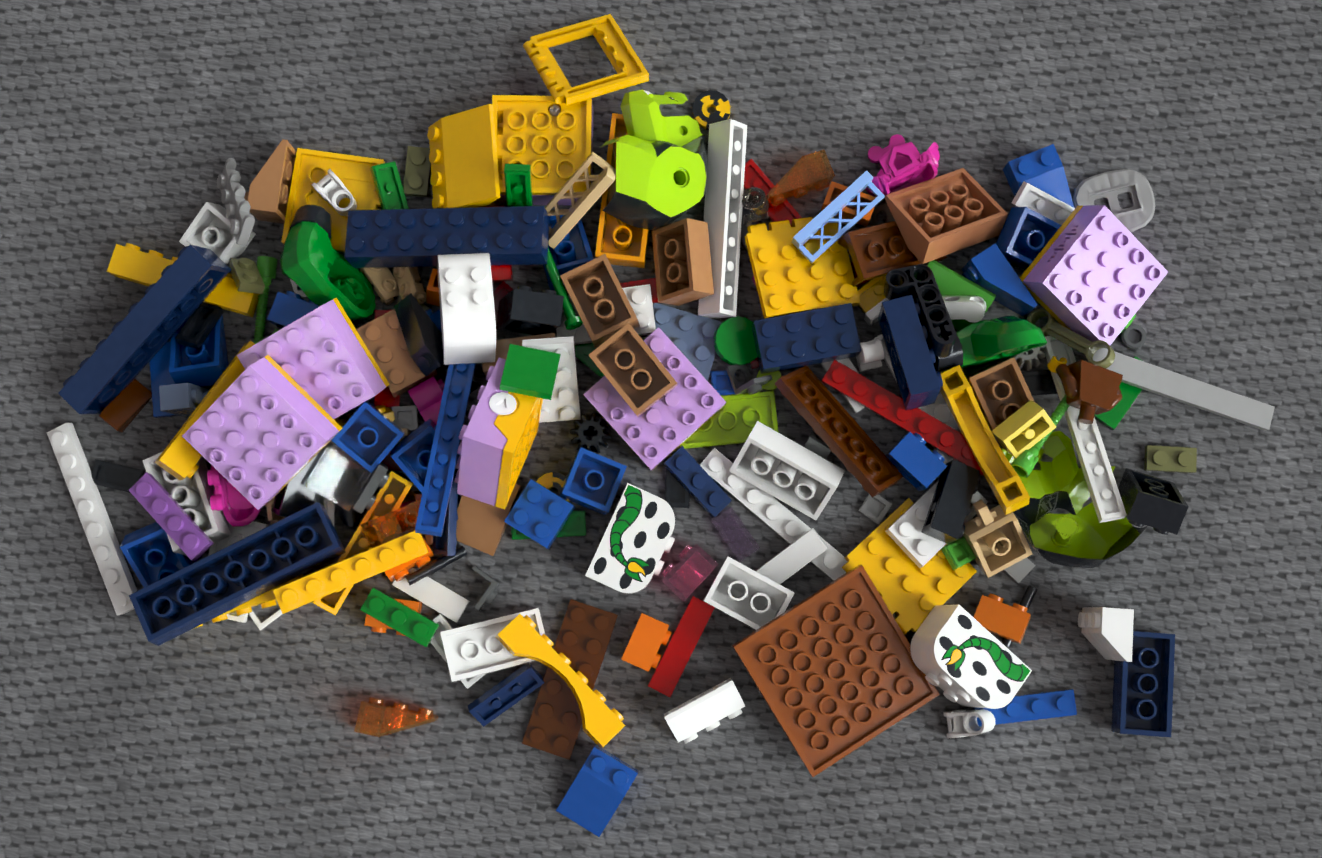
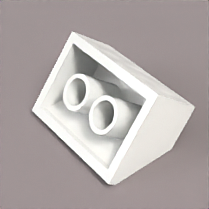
(747, 594)
(1109, 631)
(705, 711)

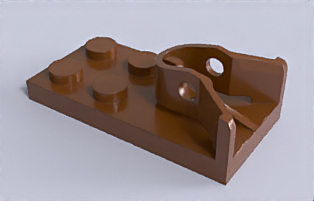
(878, 251)

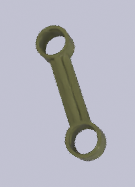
(1073, 339)

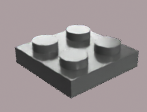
(367, 497)

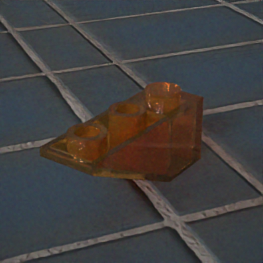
(808, 173)
(391, 525)
(382, 719)

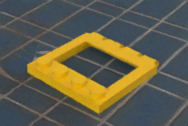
(613, 43)

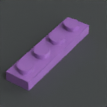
(171, 516)

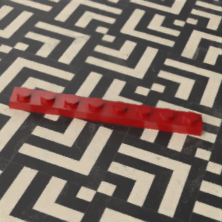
(892, 409)

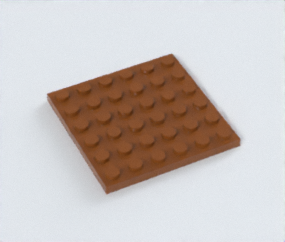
(835, 670)

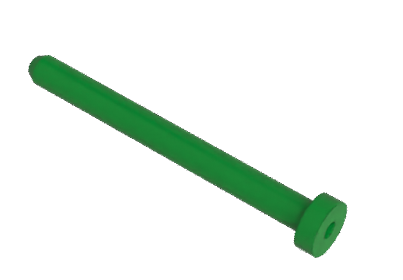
(572, 320)

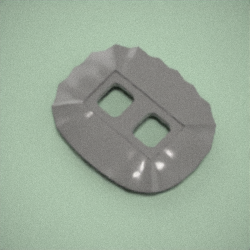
(1109, 186)

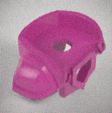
(902, 165)
(227, 498)

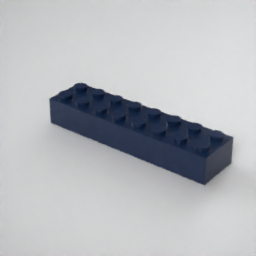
(419, 235)
(144, 330)
(236, 574)

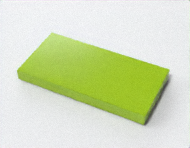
(736, 420)

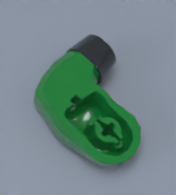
(321, 269)
(991, 342)

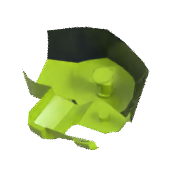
(658, 162)
(1074, 537)

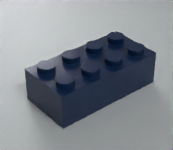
(806, 338)
(909, 352)
(1145, 687)

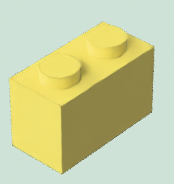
(1023, 429)

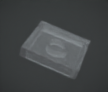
(338, 477)

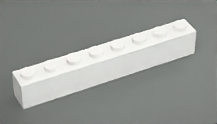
(724, 215)

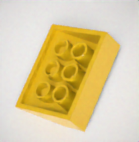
(464, 159)

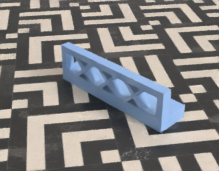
(832, 210)

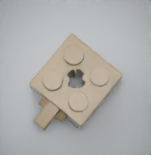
(995, 539)

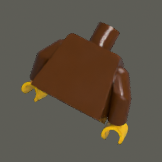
(1088, 387)

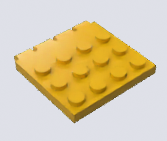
(354, 173)
(787, 278)
(903, 585)

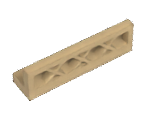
(585, 199)

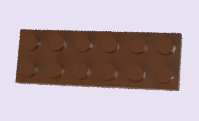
(839, 430)
(556, 712)

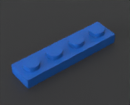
(1035, 707)

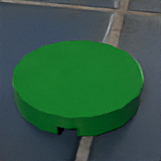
(735, 341)

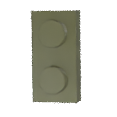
(417, 172)
(246, 275)
(1170, 459)

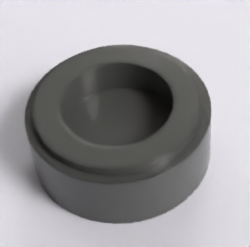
(1133, 337)

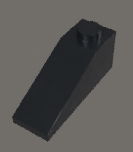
(420, 335)

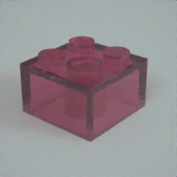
(688, 572)

